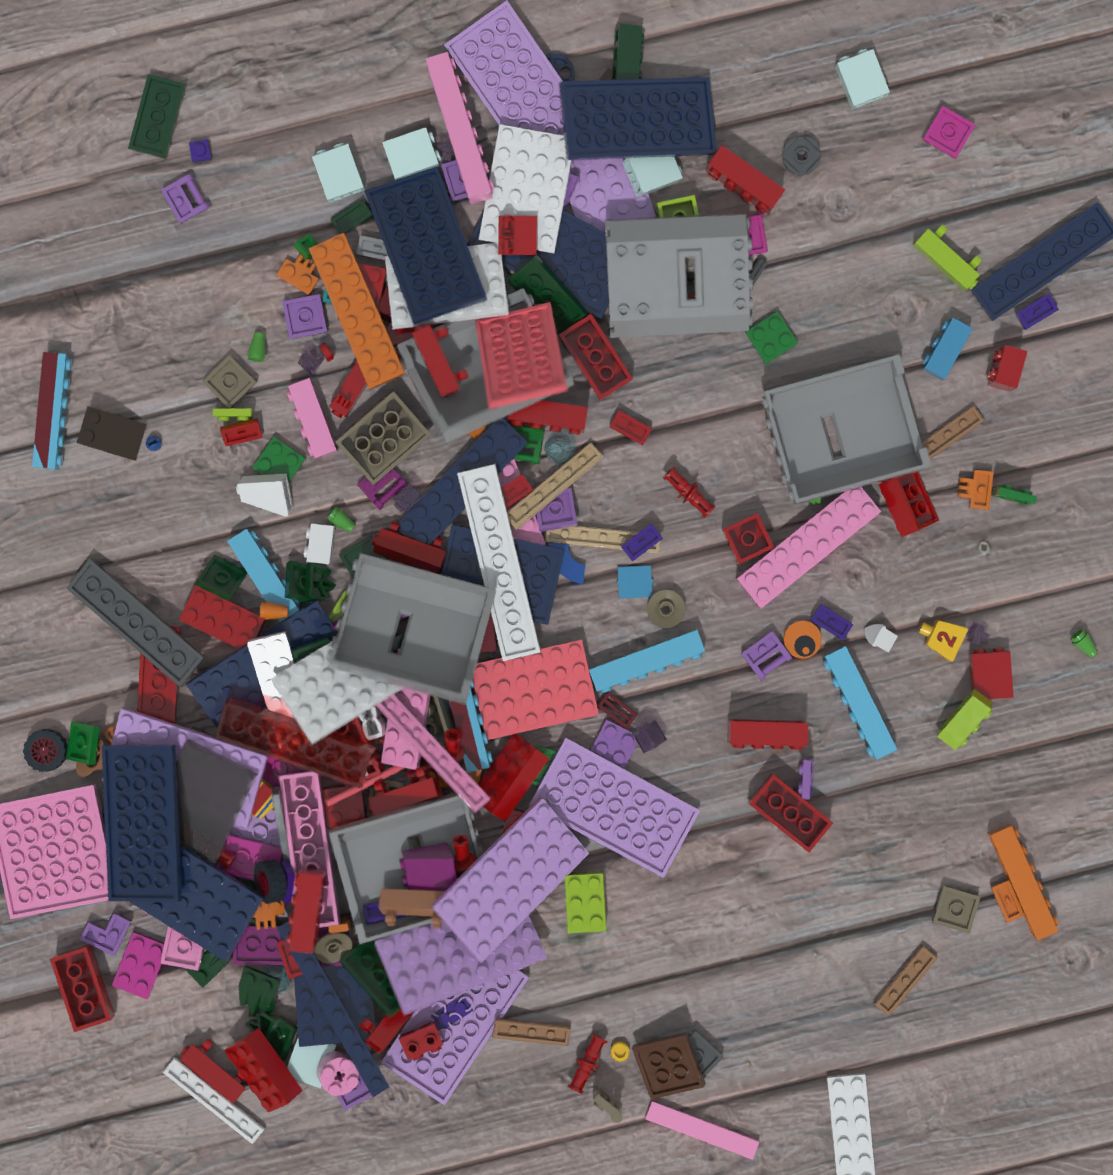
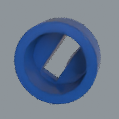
(155, 447)

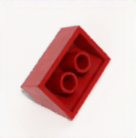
(908, 503)

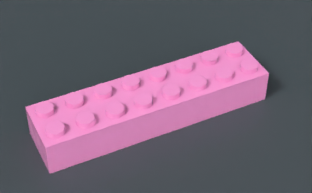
(807, 545)
(309, 835)

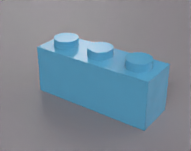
(946, 348)

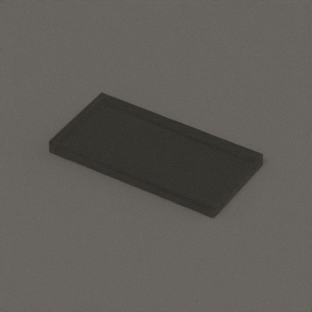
(209, 799)

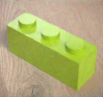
(965, 720)

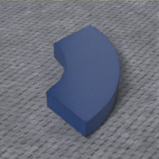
(570, 568)

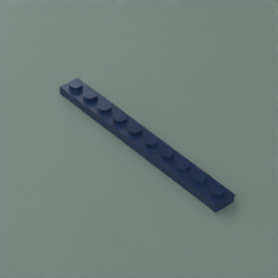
(338, 1017)

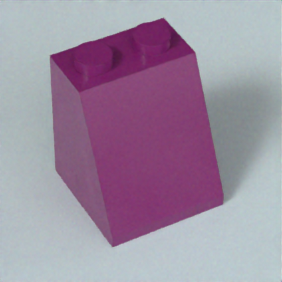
(428, 868)

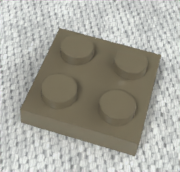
(229, 382)
(956, 909)

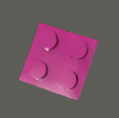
(948, 132)

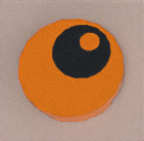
(802, 639)

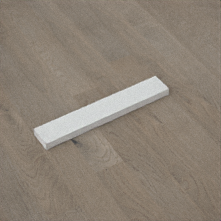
(213, 1100)

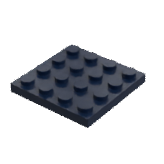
(312, 1021)

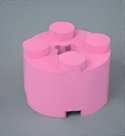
(343, 1082)

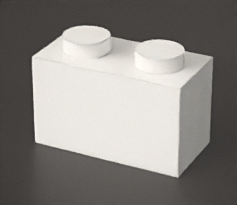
(320, 543)

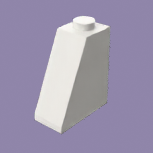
(266, 492)

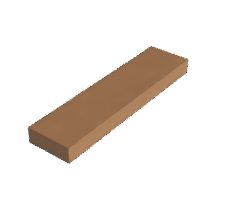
(952, 431)
(905, 980)
(531, 1031)

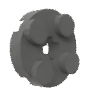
(812, 156)

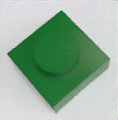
(304, 244)

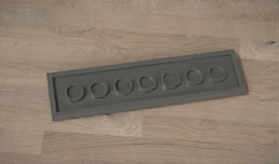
(136, 622)

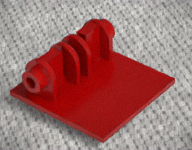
(517, 235)

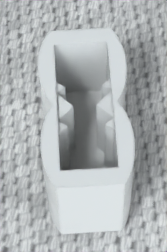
(373, 723)

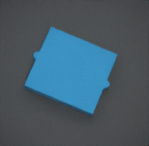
(634, 582)

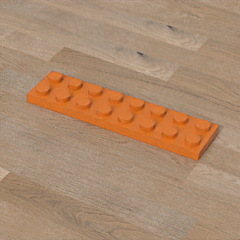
(357, 311)

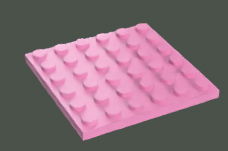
(53, 851)

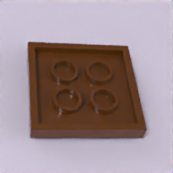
(668, 1065)

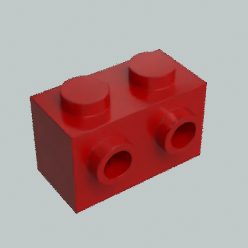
(421, 1040)

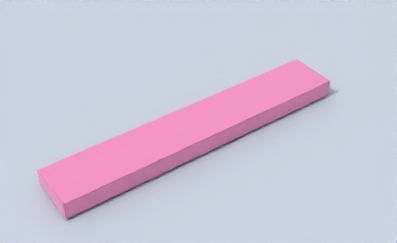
(702, 1129)

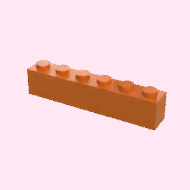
(1023, 882)

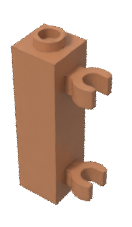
(409, 902)

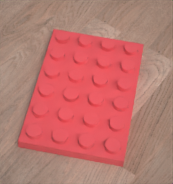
(520, 355)
(534, 690)

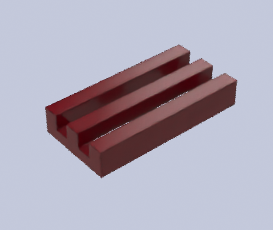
(604, 700)

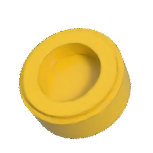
(620, 1051)

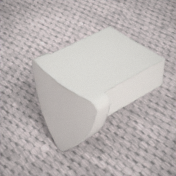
(879, 636)

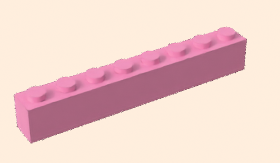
(459, 129)

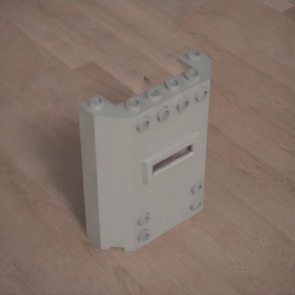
(650, 275)
(469, 406)
(870, 423)
(440, 636)
(372, 847)

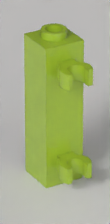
(947, 260)

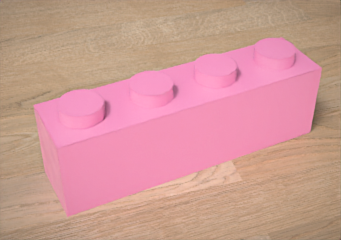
(312, 418)

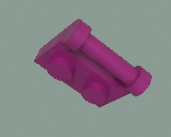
(371, 490)

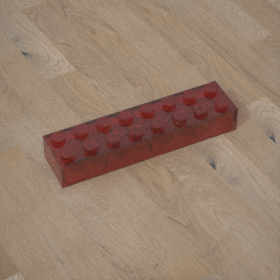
(285, 741)

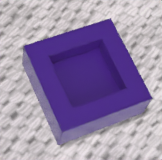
(200, 150)

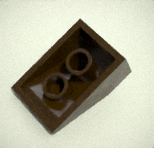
(111, 433)

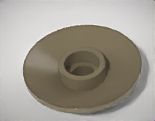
(676, 608)
(333, 947)

